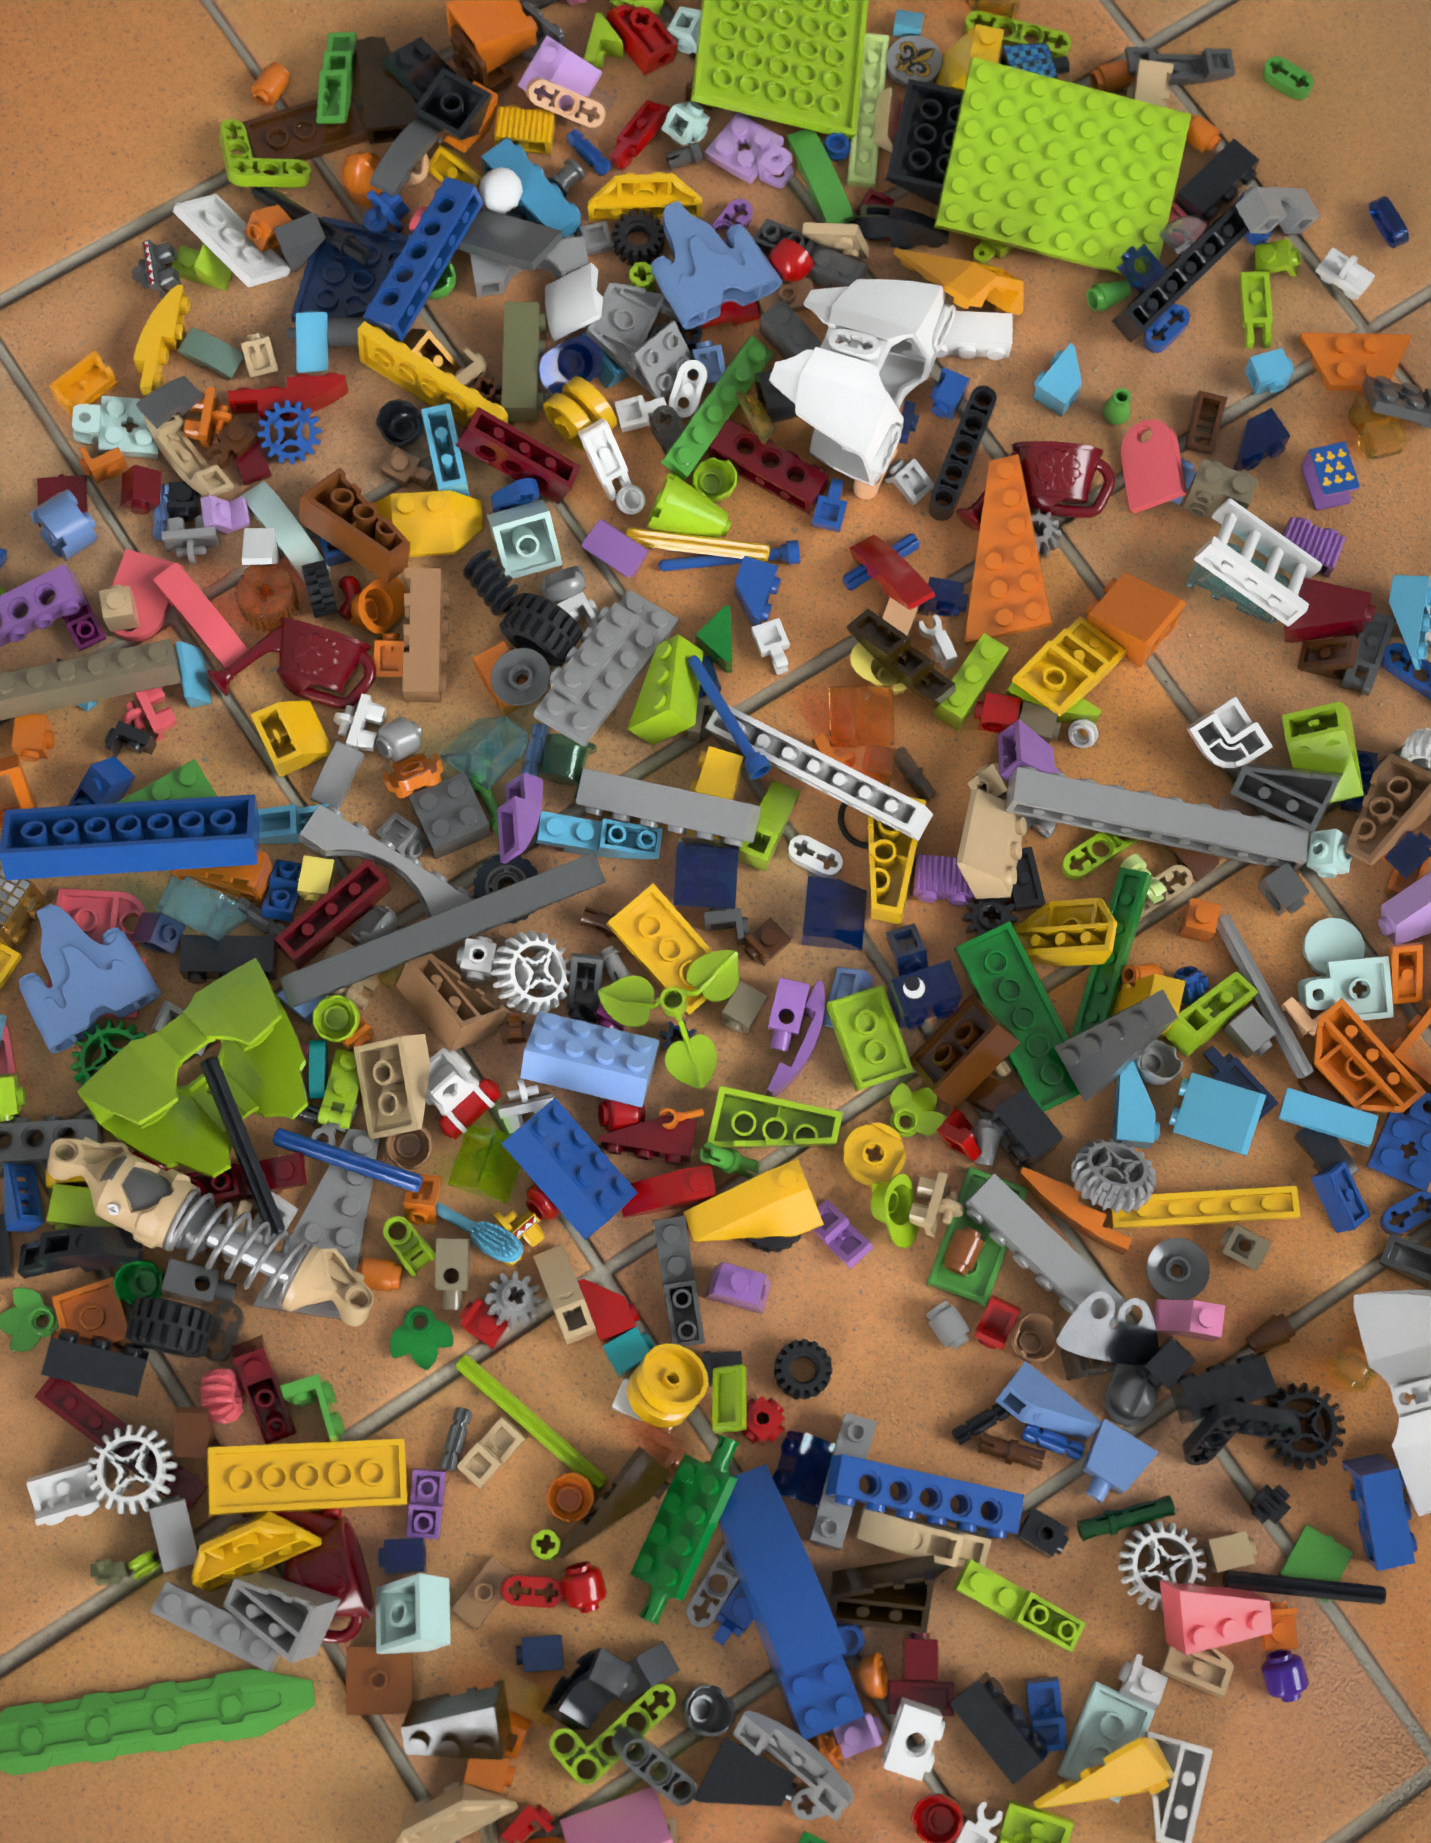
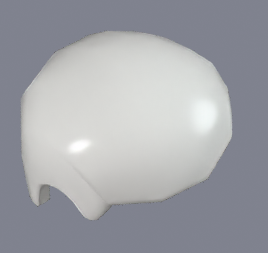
(500, 190)

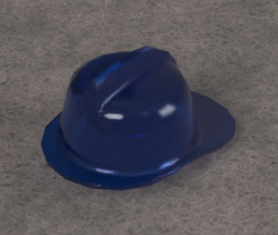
(569, 359)

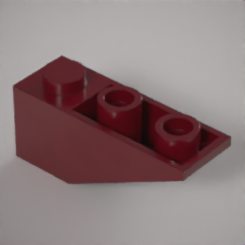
(652, 1139)
(263, 1389)

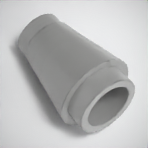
(987, 1140)

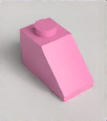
(1189, 1318)

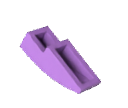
(519, 815)

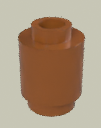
(963, 1251)

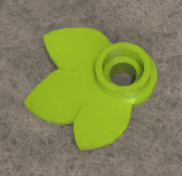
(917, 1108)

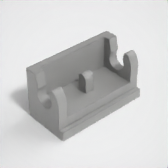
(173, 1533)

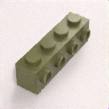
(521, 360)

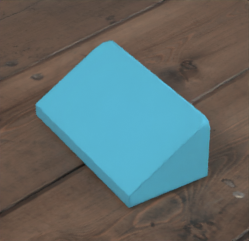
(311, 341)
(193, 674)

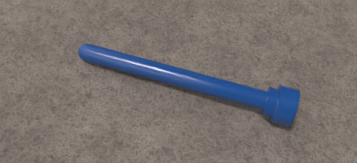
(787, 552)
(755, 763)

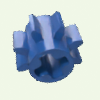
(1194, 984)

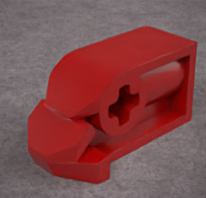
(643, 37)

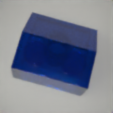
(833, 914)

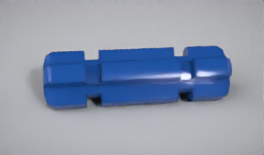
(588, 152)
(1053, 1441)

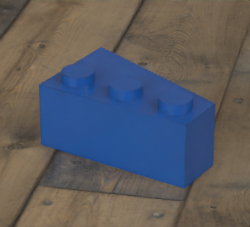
(1382, 1511)

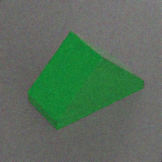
(716, 639)

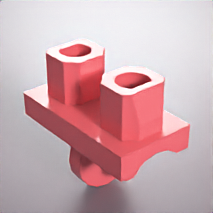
(157, 721)

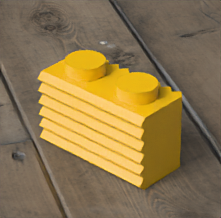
(528, 128)

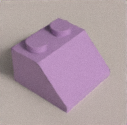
(561, 67)

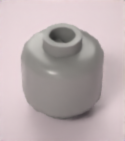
(398, 739)

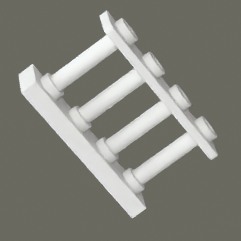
(1248, 578)

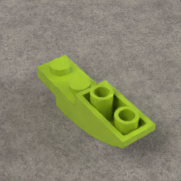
(1019, 1606)

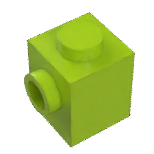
(11, 1096)

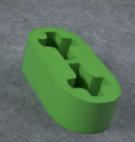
(1287, 78)

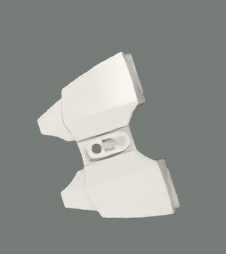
(858, 386)
(1398, 1347)

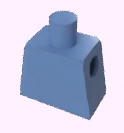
(1114, 1460)

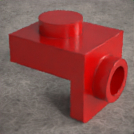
(996, 1323)

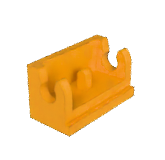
(83, 383)

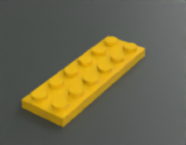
(420, 376)
(306, 1476)

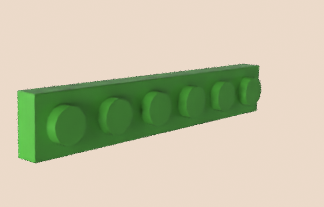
(716, 408)

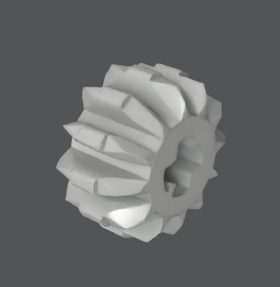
(1048, 532)

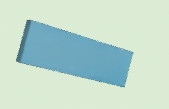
(1328, 1117)

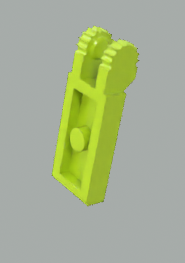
(1256, 306)

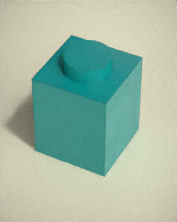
(628, 1350)

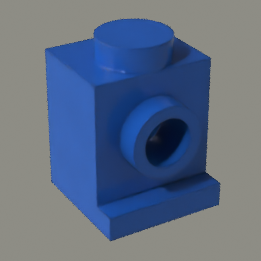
(948, 393)

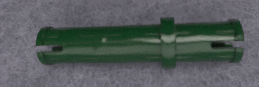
(1112, 1521)

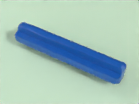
(860, 575)

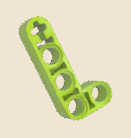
(594, 1751)

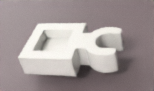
(980, 1830)

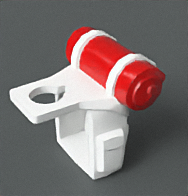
(457, 1093)

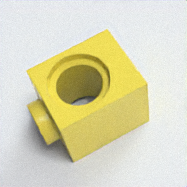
(316, 878)

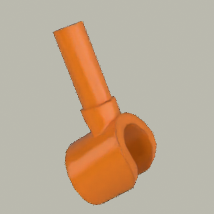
(680, 1116)

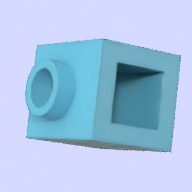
(1269, 371)

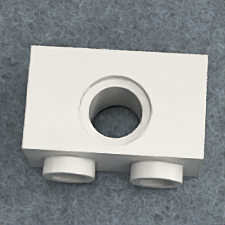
(909, 1719)

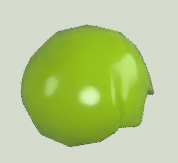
(715, 479)
(336, 1018)

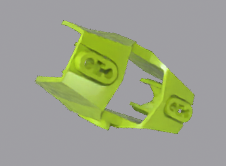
(181, 1125)

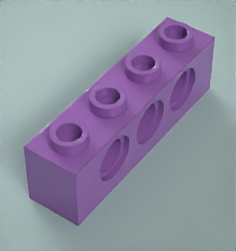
(34, 595)

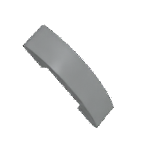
(799, 1756)

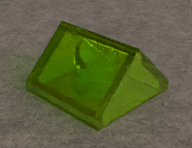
(485, 1165)

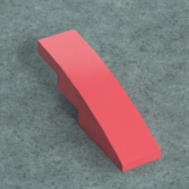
(200, 615)

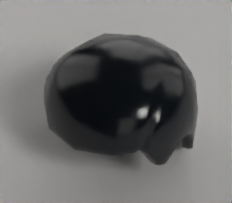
(399, 423)

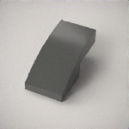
(169, 399)

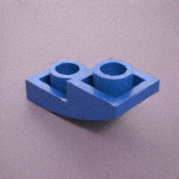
(282, 893)

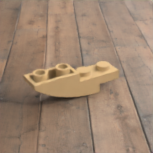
(922, 1539)

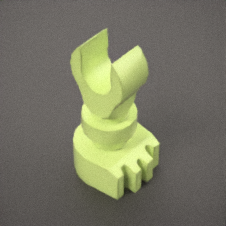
(1156, 888)

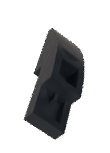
(902, 225)
(78, 1247)

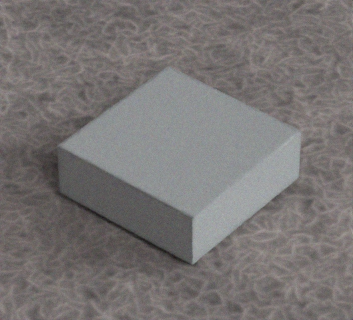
(597, 238)

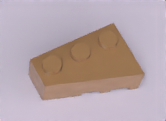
(447, 1004)

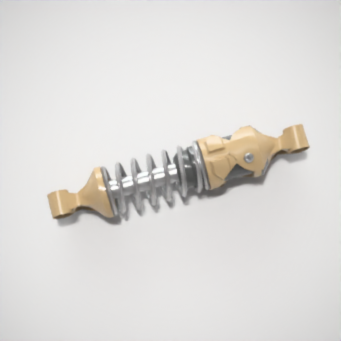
(170, 1213)

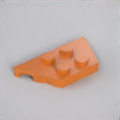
(1350, 357)

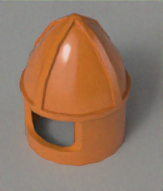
(357, 175)

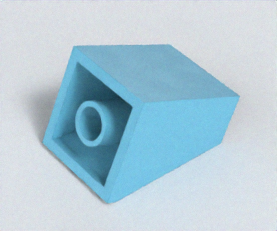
(1217, 1113)

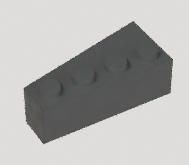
(1108, 1047)

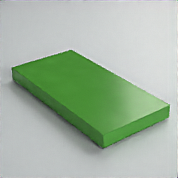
(980, 1281)

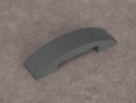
(1187, 68)
(404, 154)

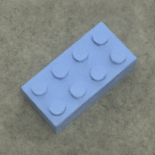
(589, 1059)

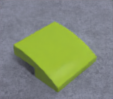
(1033, 1825)

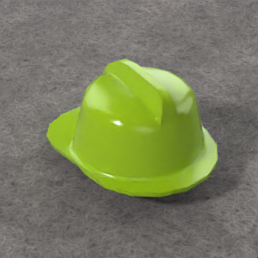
(892, 1205)

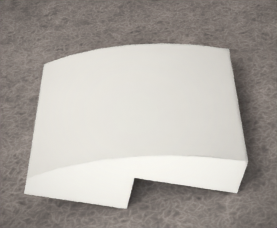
(573, 301)

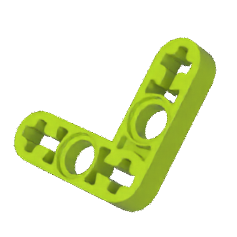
(241, 168)

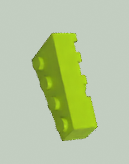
(764, 1121)

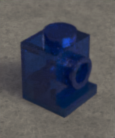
(948, 598)

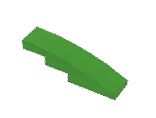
(337, 78)
(820, 176)

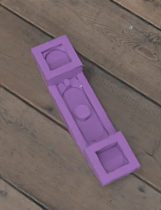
(785, 1074)

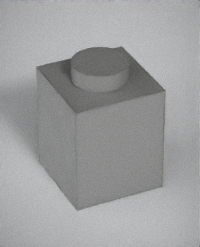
(1250, 1032)

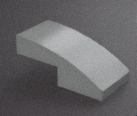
(337, 775)

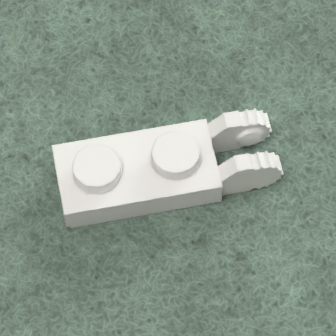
(604, 456)

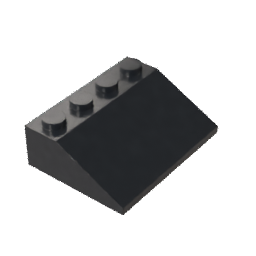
(924, 139)

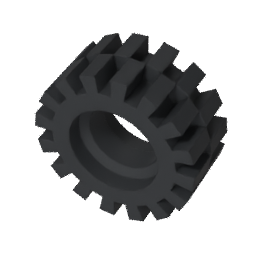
(638, 223)
(319, 589)
(822, 1369)

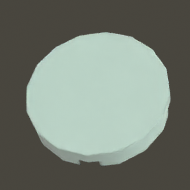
(1330, 941)

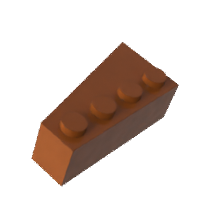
(354, 526)

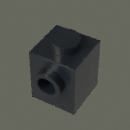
(1042, 1533)

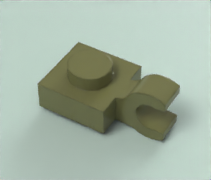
(108, 1572)

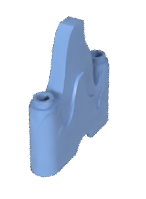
(707, 270)
(85, 978)

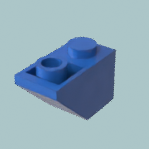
(754, 587)
(103, 783)

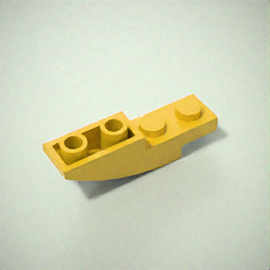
(159, 336)

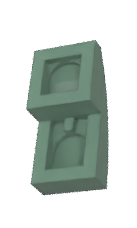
(212, 352)

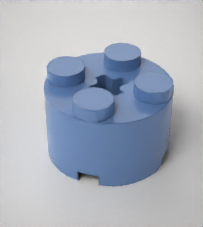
(64, 525)

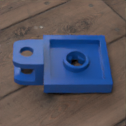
(1399, 1130)

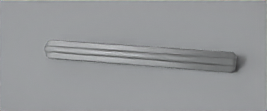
(1264, 998)

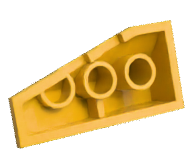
(759, 1208)

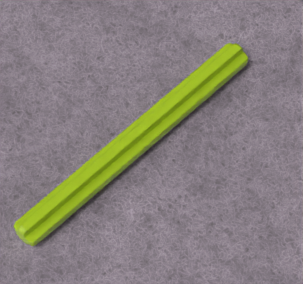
(530, 1421)

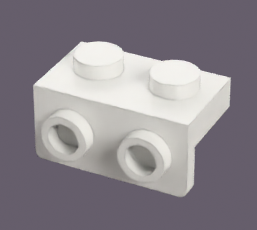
(63, 1493)

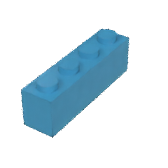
(540, 199)

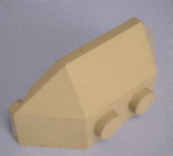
(453, 1814)

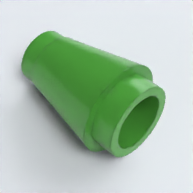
(1105, 295)
(1118, 407)

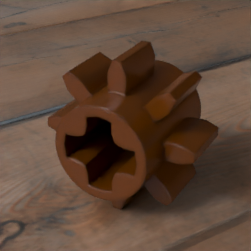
(488, 387)

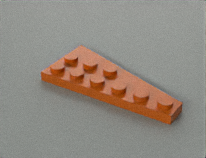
(1008, 573)

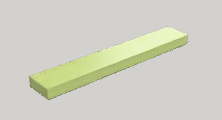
(863, 152)

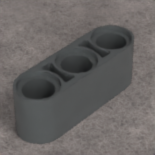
(664, 1776)

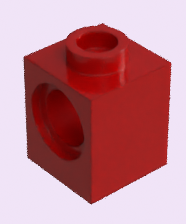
(997, 712)

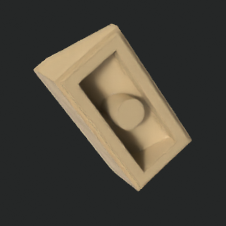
(886, 119)

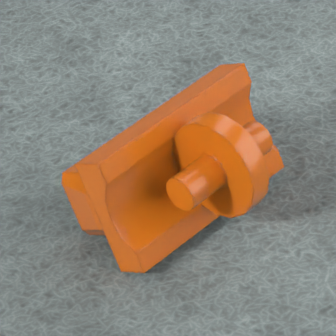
(210, 416)

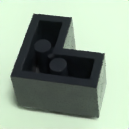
(1027, 1128)

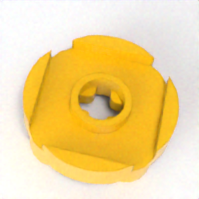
(869, 1137)

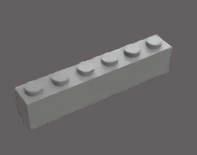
(668, 805)
(1039, 1248)

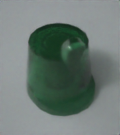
(564, 760)

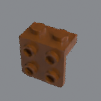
(468, 58)

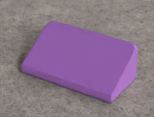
(615, 548)

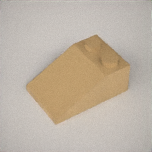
(393, 1084)

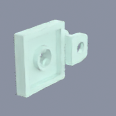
(104, 427)
(1342, 977)

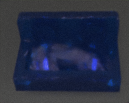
(803, 1467)

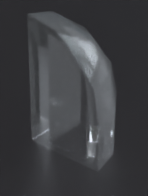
(1182, 232)

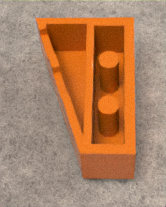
(237, 881)

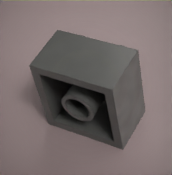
(450, 815)

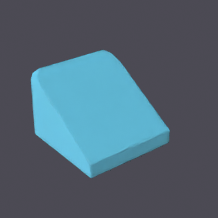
(908, 23)

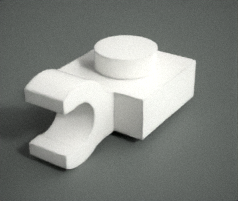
(635, 413)
(772, 641)
(941, 648)

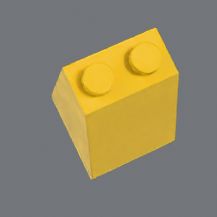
(978, 42)

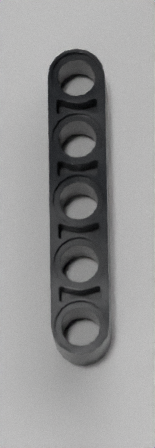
(961, 465)

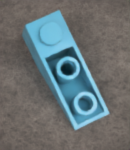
(1411, 608)

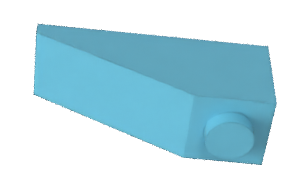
(1133, 1111)

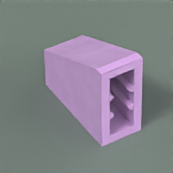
(1408, 913)

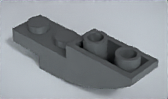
(829, 266)
(678, 1281)

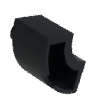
(588, 1689)

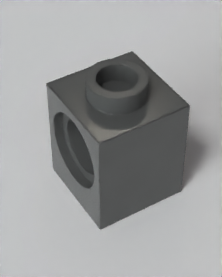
(1284, 890)

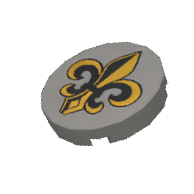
(913, 59)

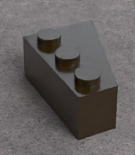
(884, 1594)

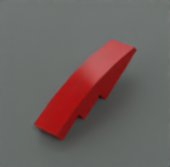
(894, 573)

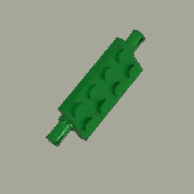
(684, 1527)

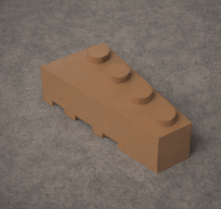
(424, 635)

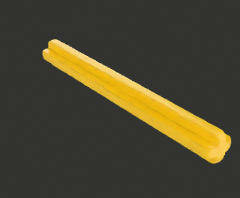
(699, 544)

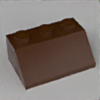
(963, 1051)

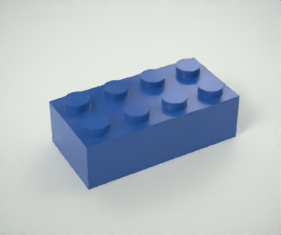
(570, 1168)

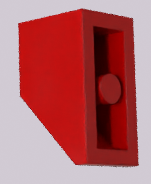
(608, 1311)

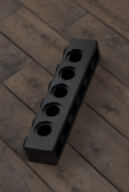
(1181, 274)

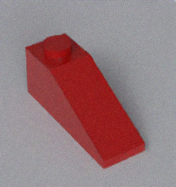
(671, 1191)

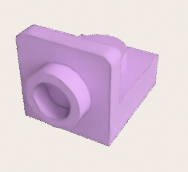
(225, 515)
(859, 1735)

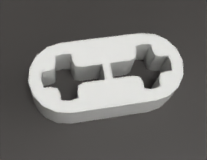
(810, 862)

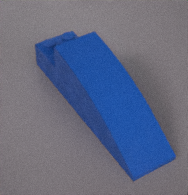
(788, 1606)

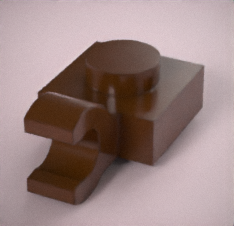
(515, 1031)

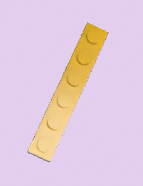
(1211, 1208)

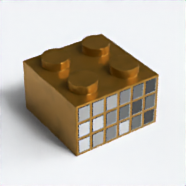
(17, 909)

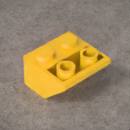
(291, 735)

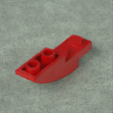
(311, 390)

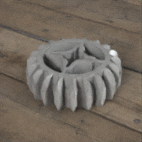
(1113, 1175)

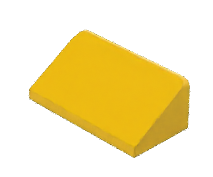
(449, 164)

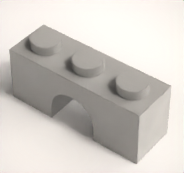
(1268, 206)

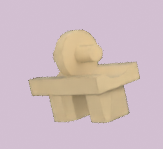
(929, 1216)

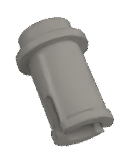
(614, 963)

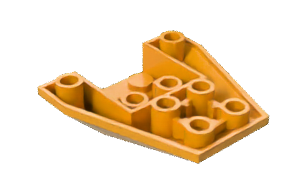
(968, 281)

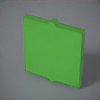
(1316, 1557)

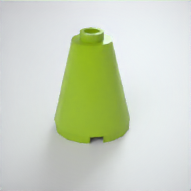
(687, 511)

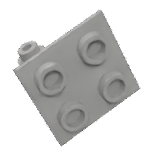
(661, 359)

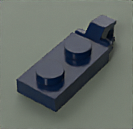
(1234, 1072)

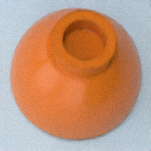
(871, 1676)

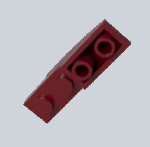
(231, 1186)

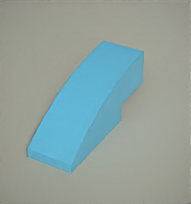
(284, 823)

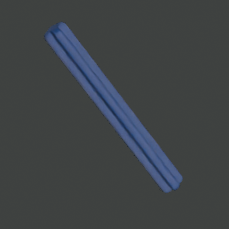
(347, 1160)

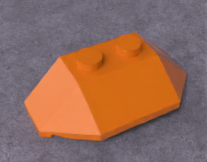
(1361, 1064)

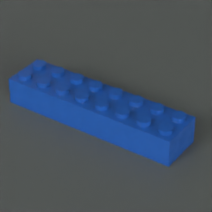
(130, 837)

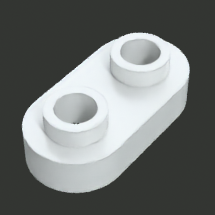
(688, 388)

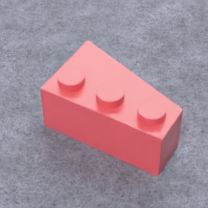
(1211, 1616)

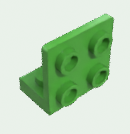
(303, 1394)

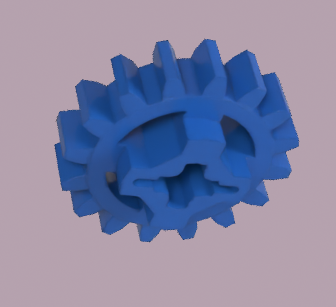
(300, 441)

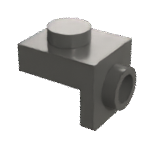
(726, 919)

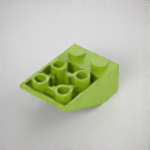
(1325, 741)

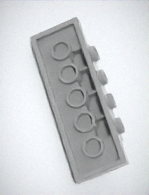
(604, 666)

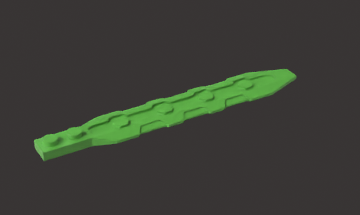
(149, 1719)

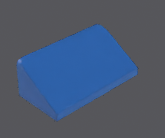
(1340, 1197)

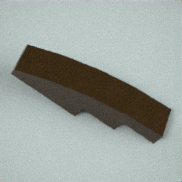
(901, 659)

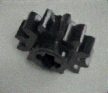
(996, 908)

